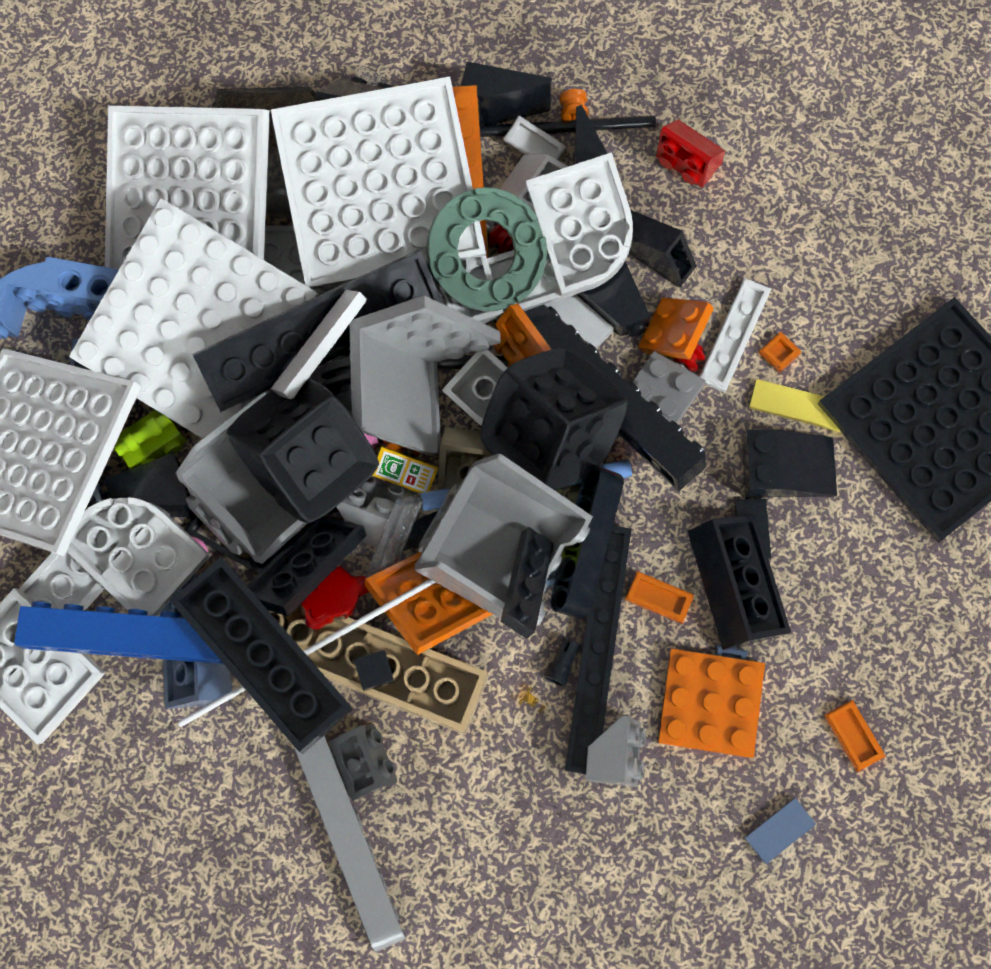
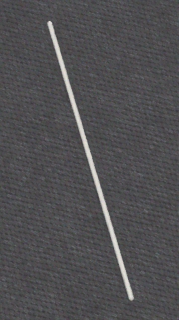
(316, 646)

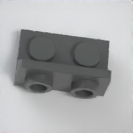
(363, 761)

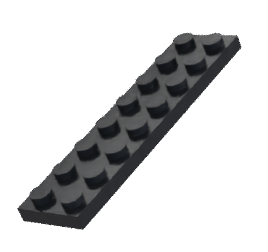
(260, 354)

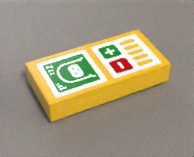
(405, 470)

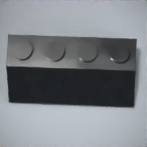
(738, 590)

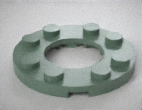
(527, 239)

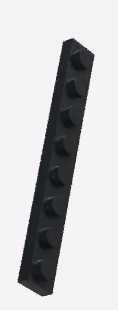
(598, 653)

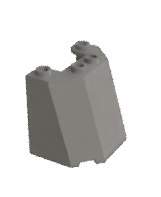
(232, 499)
(480, 527)

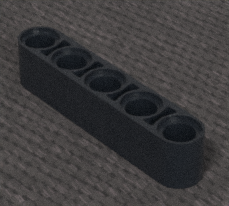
(583, 561)

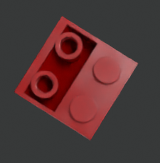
(688, 153)

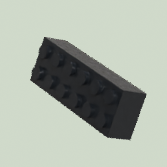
(261, 655)

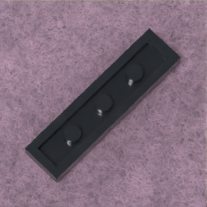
(527, 583)

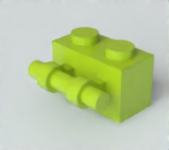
(149, 439)

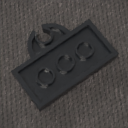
(303, 563)

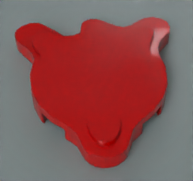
(333, 598)

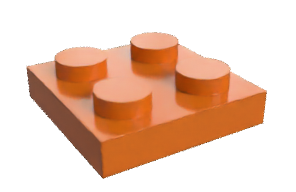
(676, 327)

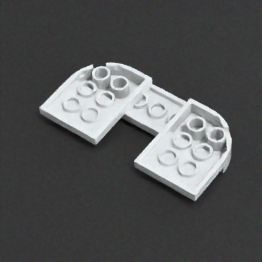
(585, 232)
(117, 547)

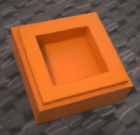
(780, 352)

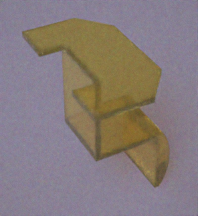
(531, 700)

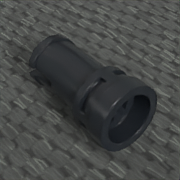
(559, 669)

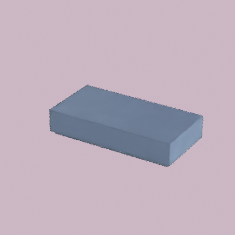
(780, 831)

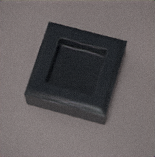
(374, 670)

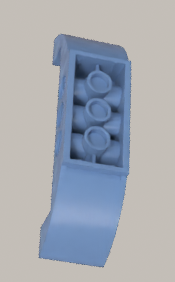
(51, 285)

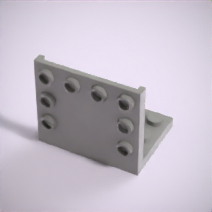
(397, 368)

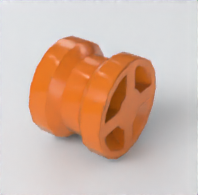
(570, 100)

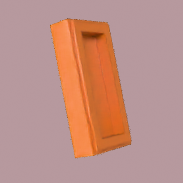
(659, 597)
(854, 735)

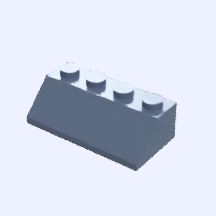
(193, 682)

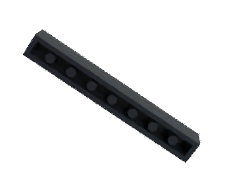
(643, 426)

